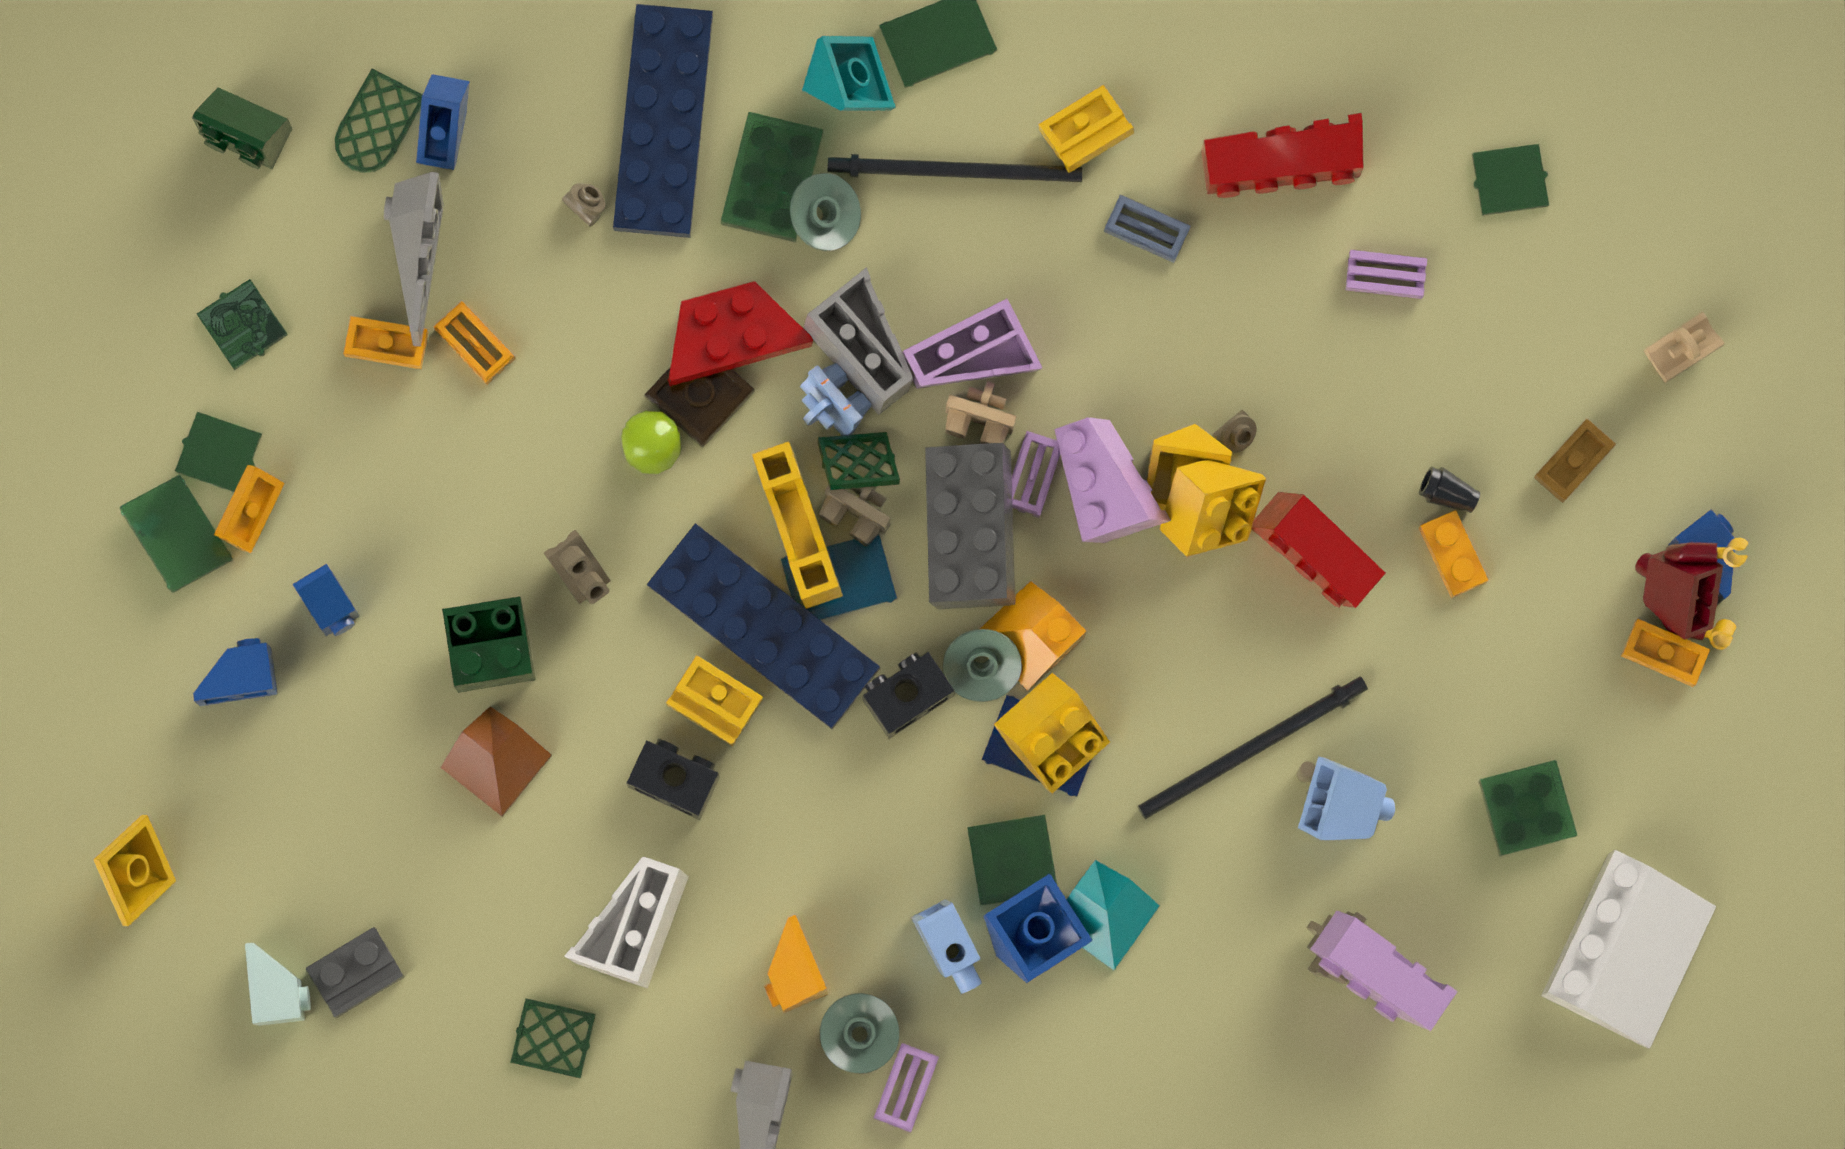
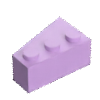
(973, 349)
(1104, 483)
(1381, 972)

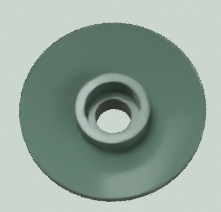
(839, 209)
(987, 679)
(854, 1012)

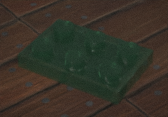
(767, 170)

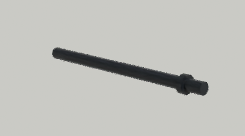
(951, 169)
(1339, 697)

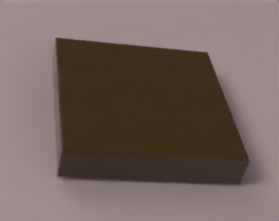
(701, 404)

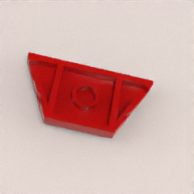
(731, 331)

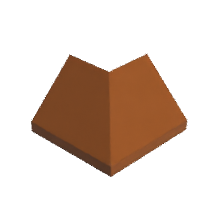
(495, 760)

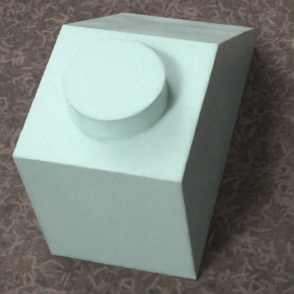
(274, 990)

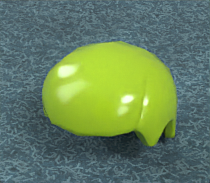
(651, 442)

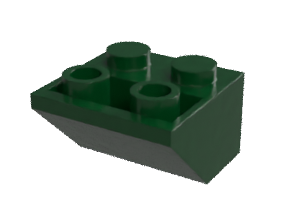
(242, 127)
(488, 644)

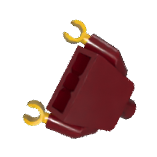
(1685, 588)

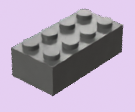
(970, 526)

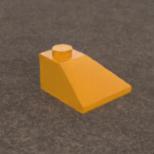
(1039, 630)
(794, 971)

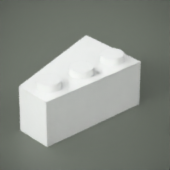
(633, 925)

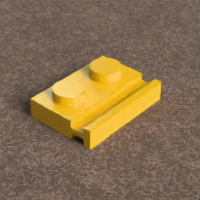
(1086, 128)
(714, 700)

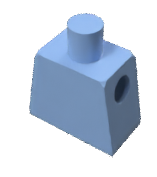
(1344, 803)
(939, 929)

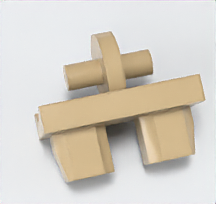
(1683, 347)
(963, 411)

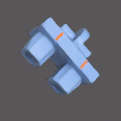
(829, 404)

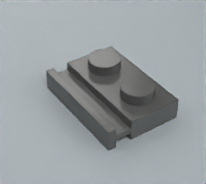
(355, 972)

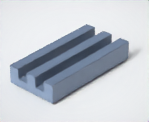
(1141, 242)

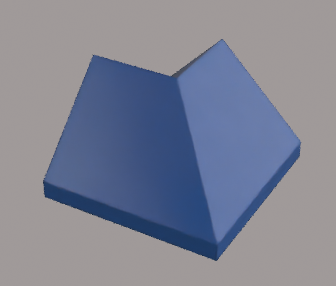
(1035, 929)

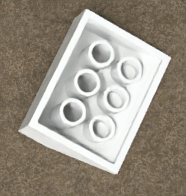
(1629, 949)

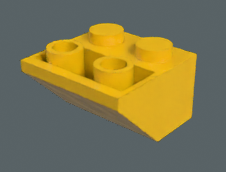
(1211, 506)
(1052, 732)

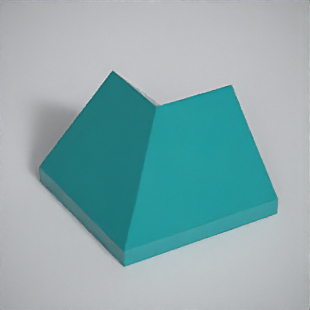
(848, 74)
(1111, 912)

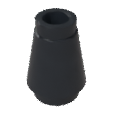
(1448, 490)

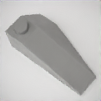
(415, 228)
(760, 1103)

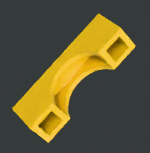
(797, 525)

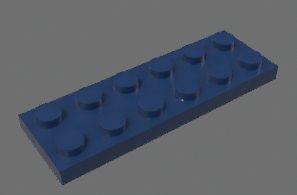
(663, 121)
(763, 626)

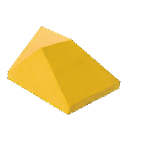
(1179, 449)
(134, 870)

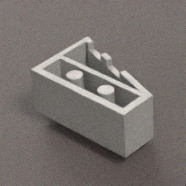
(858, 338)

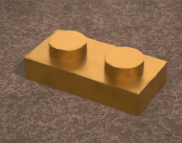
(1574, 460)

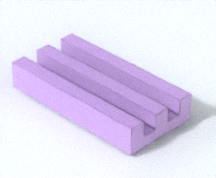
(1391, 260)
(1023, 505)
(894, 1119)

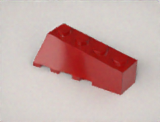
(1284, 158)

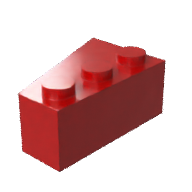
(1317, 549)

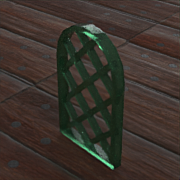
(396, 85)

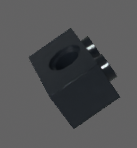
(897, 715)
(691, 795)

